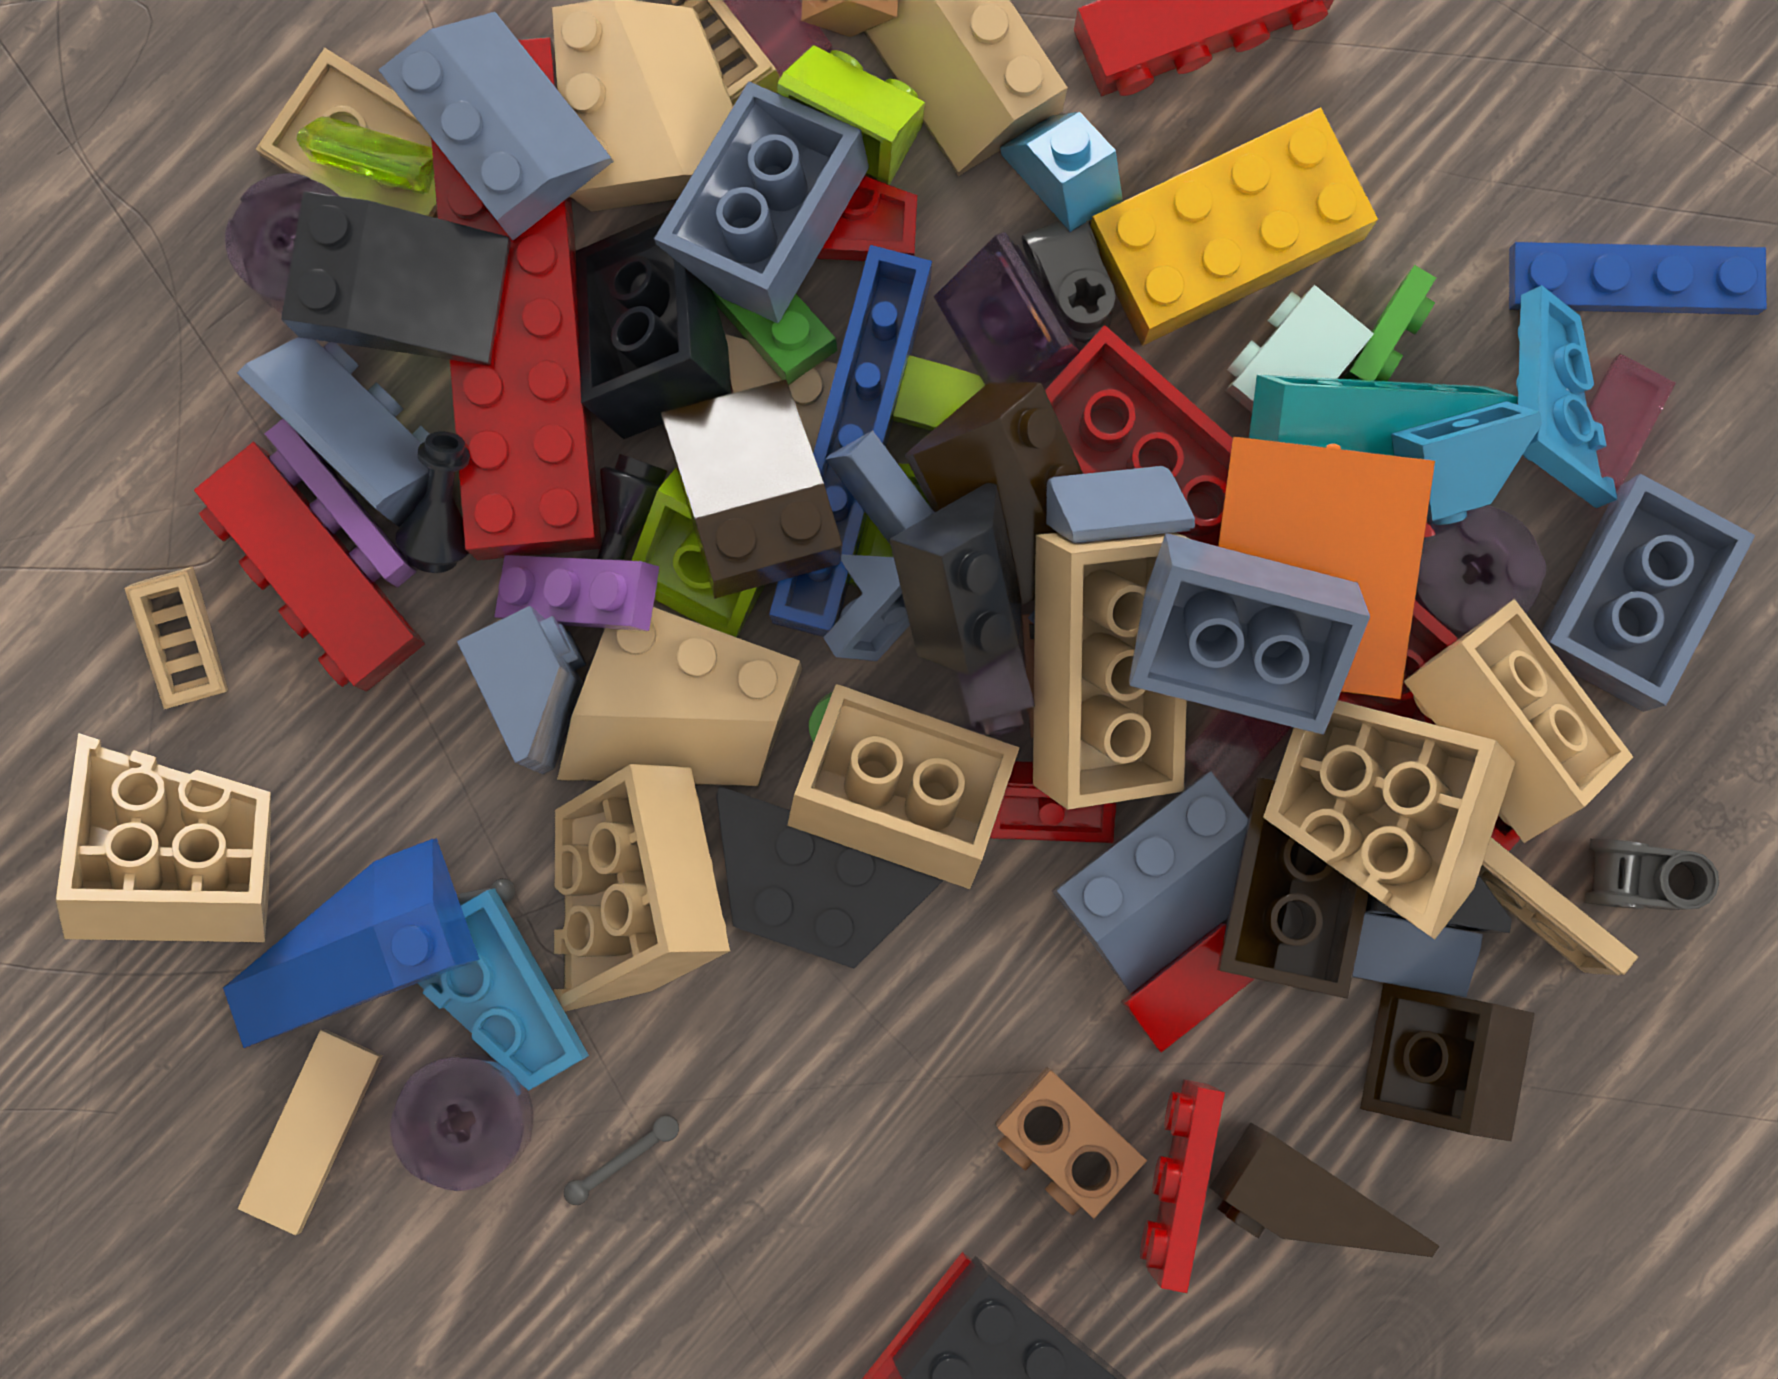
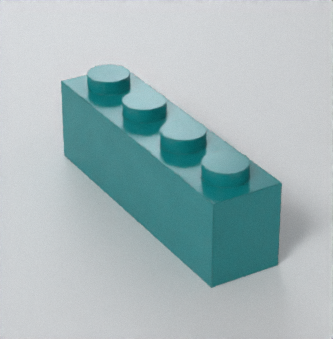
(1356, 412)

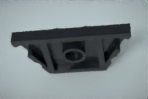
(809, 887)

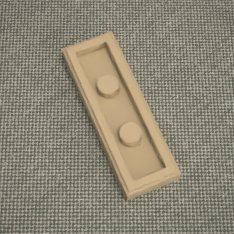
(310, 1132)

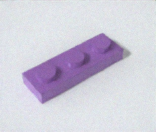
(338, 506)
(579, 591)

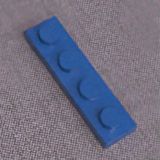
(1642, 277)

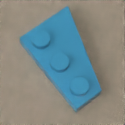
(1553, 381)
(507, 998)

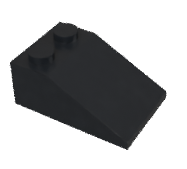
(394, 280)
(645, 332)

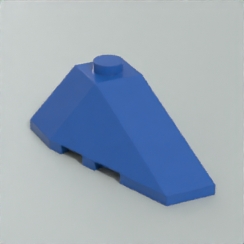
(366, 941)

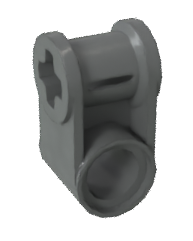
(1072, 270)
(1638, 875)

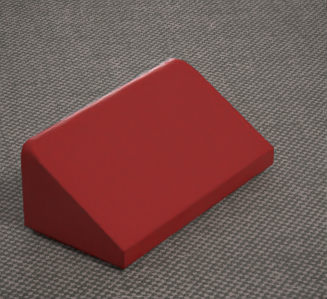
(1033, 815)
(1184, 991)

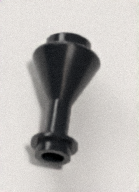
(627, 501)
(435, 529)

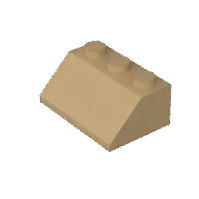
(974, 72)
(1517, 691)
(902, 786)

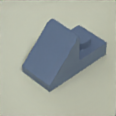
(875, 618)

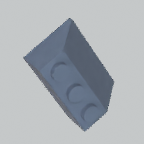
(496, 119)
(764, 200)
(344, 421)
(1247, 634)
(529, 683)
(1160, 882)

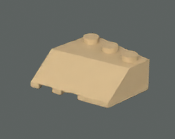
(645, 92)
(679, 701)
(1394, 807)
(162, 852)
(634, 886)

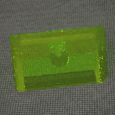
(368, 153)

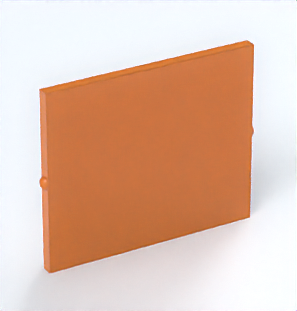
(1342, 518)

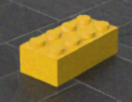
(1232, 226)

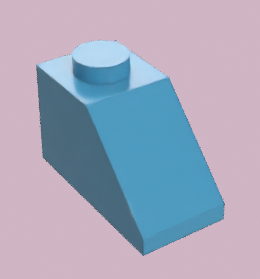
(1067, 167)
(1470, 455)

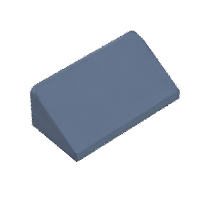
(879, 485)
(1117, 504)
(1406, 956)

